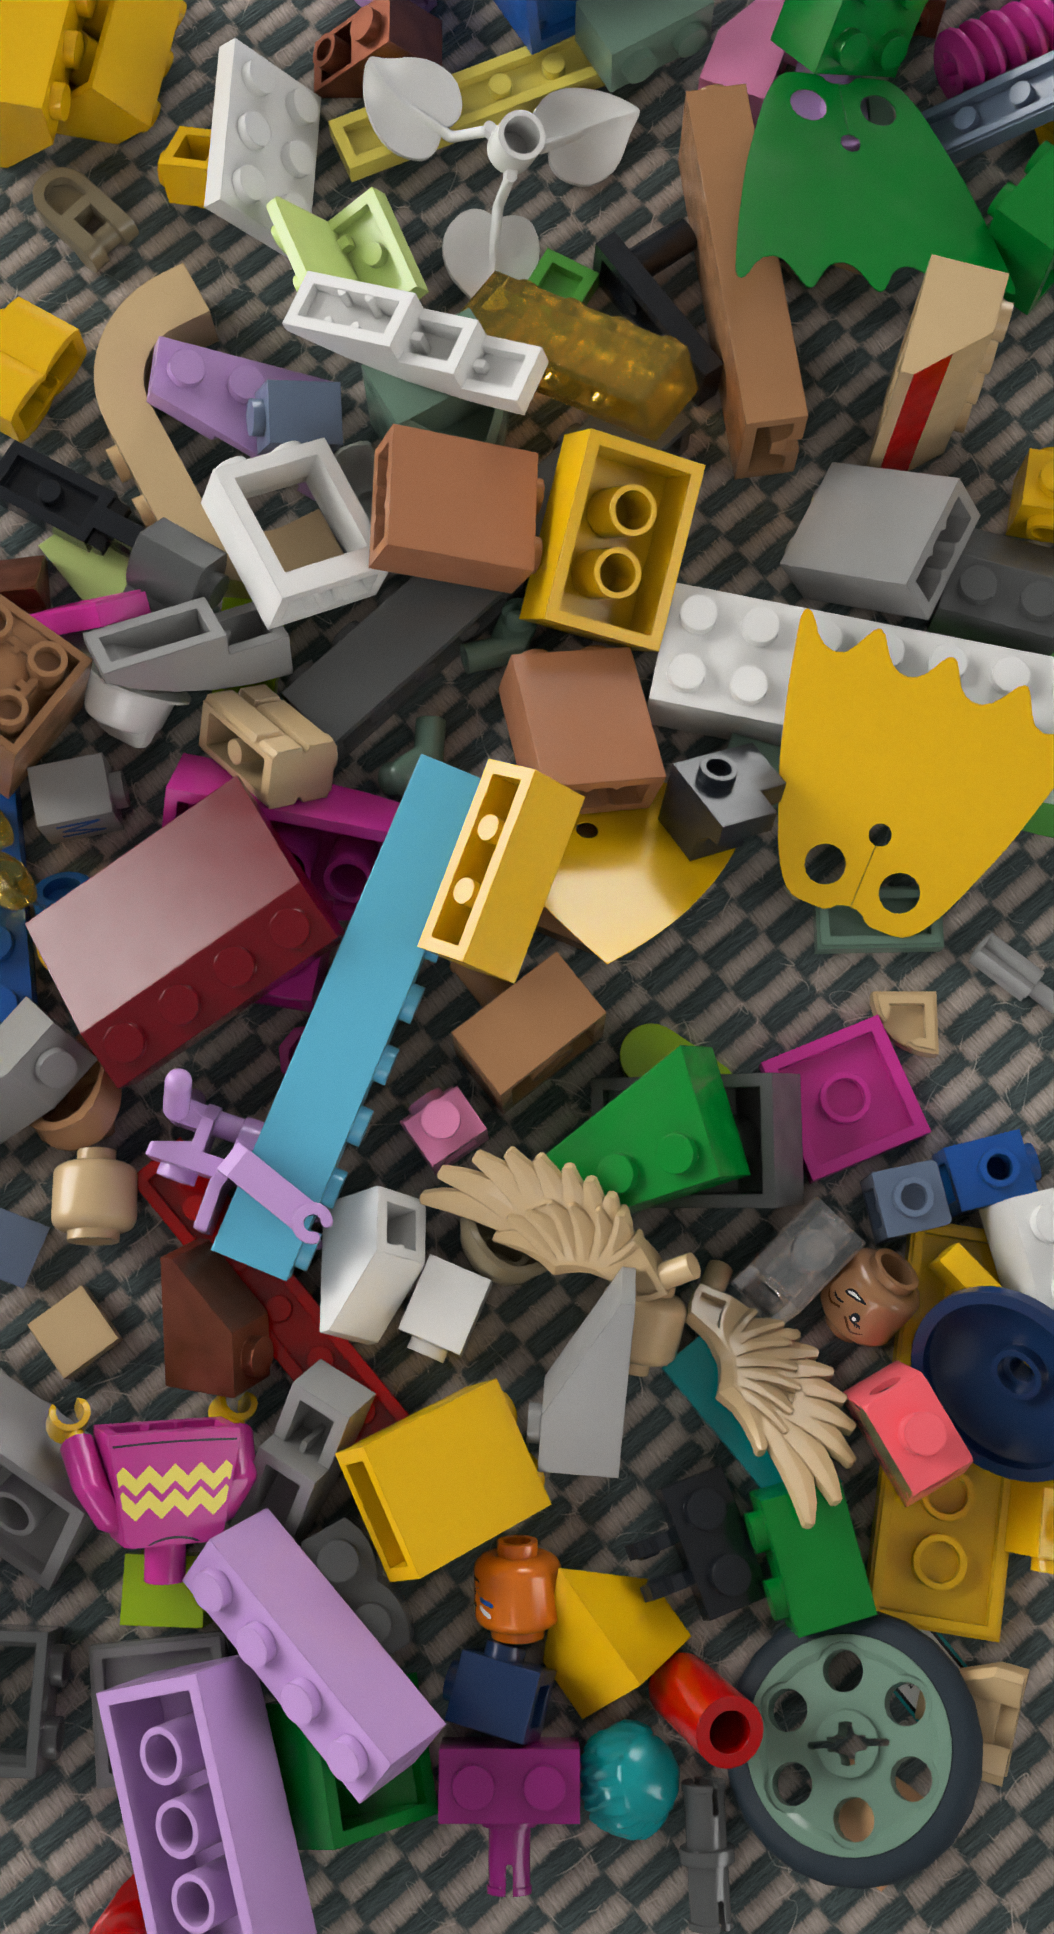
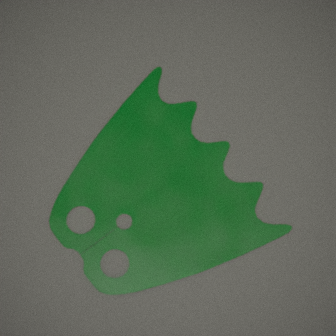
(858, 208)

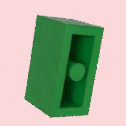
(815, 1570)

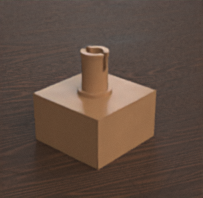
(525, 1028)

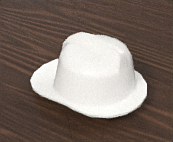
(124, 711)

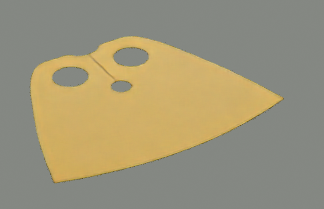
(627, 880)

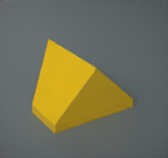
(607, 1637)

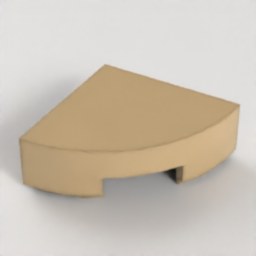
(909, 1019)

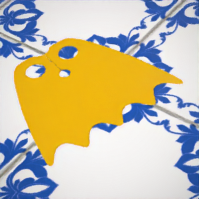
(905, 755)

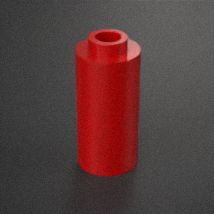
(706, 1710)

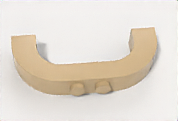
(142, 450)

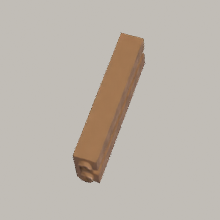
(745, 315)

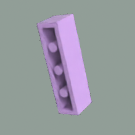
(313, 1653)

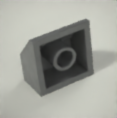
(999, 595)

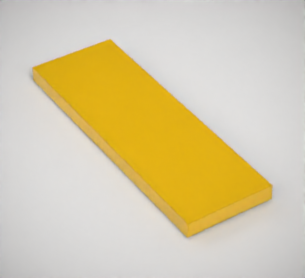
(945, 1554)

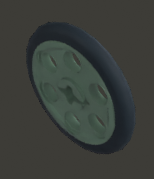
(946, 1738)

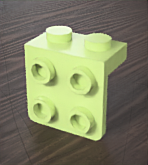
(355, 244)

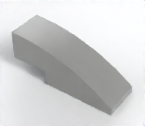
(190, 649)
(299, 1459)

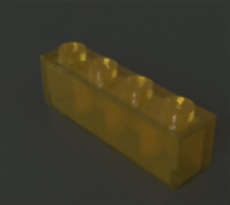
(593, 358)

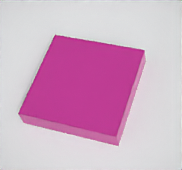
(851, 1098)

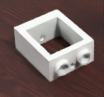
(307, 590)

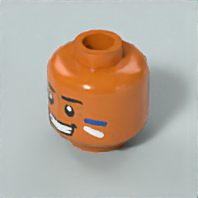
(516, 1590)

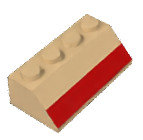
(941, 362)

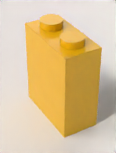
(443, 1480)

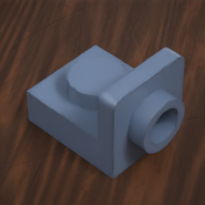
(905, 1201)

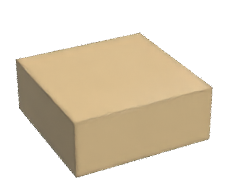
(75, 1332)

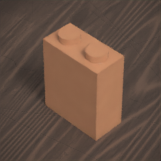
(455, 510)
(584, 724)

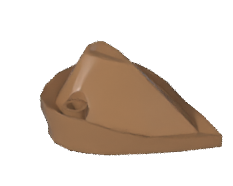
(85, 1112)

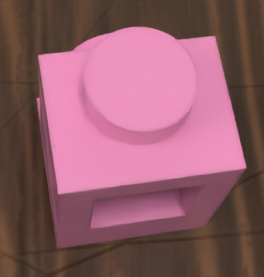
(444, 1127)

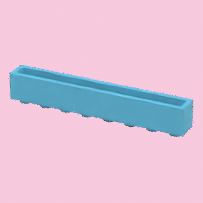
(353, 1021)

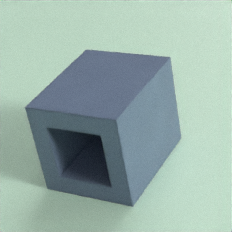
(295, 412)

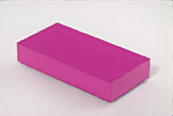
(94, 612)

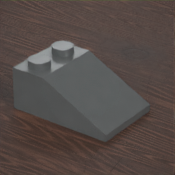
(770, 1132)

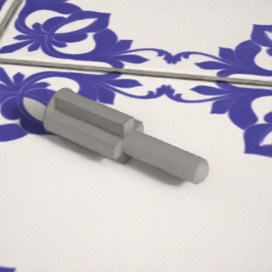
(1012, 971)

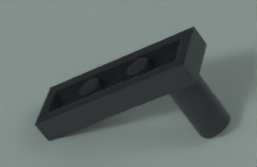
(629, 283)

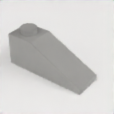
(36, 1066)
(587, 1390)

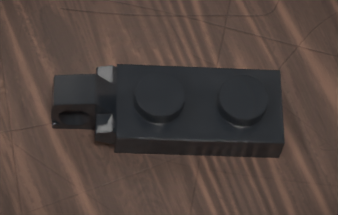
(65, 502)

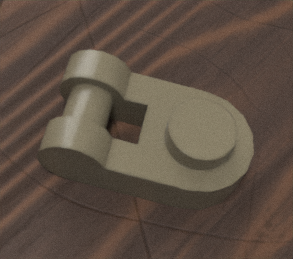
(69, 202)

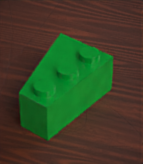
(661, 1134)

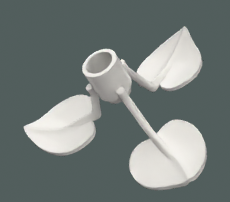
(580, 128)

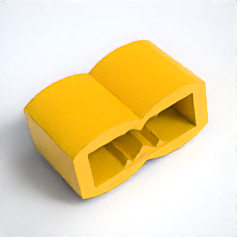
(36, 364)

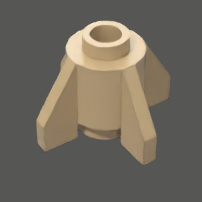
(998, 1699)

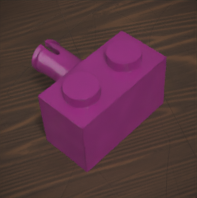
(509, 1792)

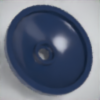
(974, 1361)

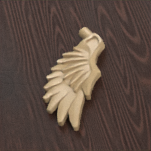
(557, 1219)
(775, 1392)

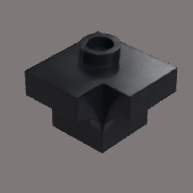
(720, 800)

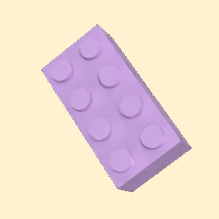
(205, 1802)

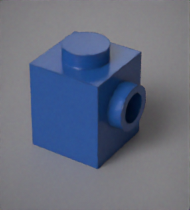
(987, 1171)

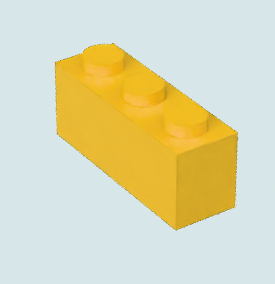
(501, 870)

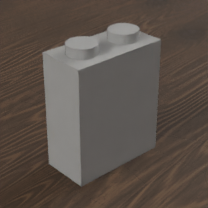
(880, 539)

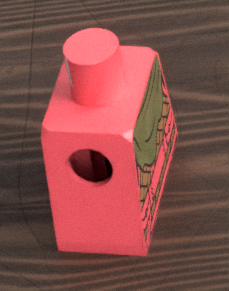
(908, 1431)

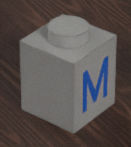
(78, 798)

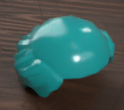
(628, 1780)

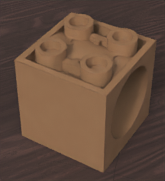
(39, 691)

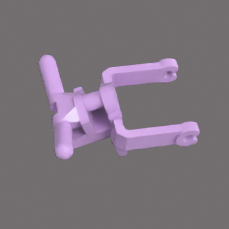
(189, 1159)

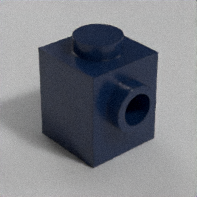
(498, 1692)

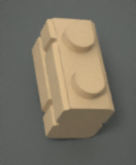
(268, 745)

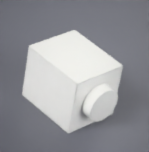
(444, 1309)

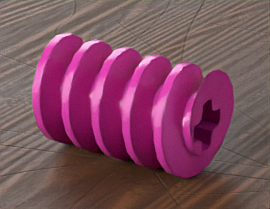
(992, 44)

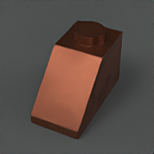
(211, 1324)

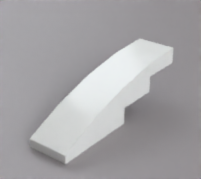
(420, 345)

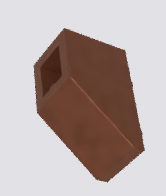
(376, 30)

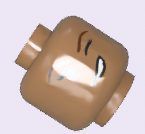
(871, 1297)

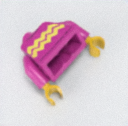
(160, 1478)

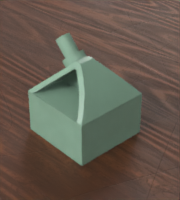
(419, 407)

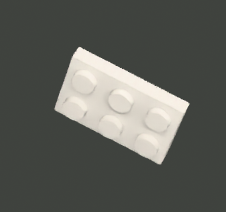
(259, 141)

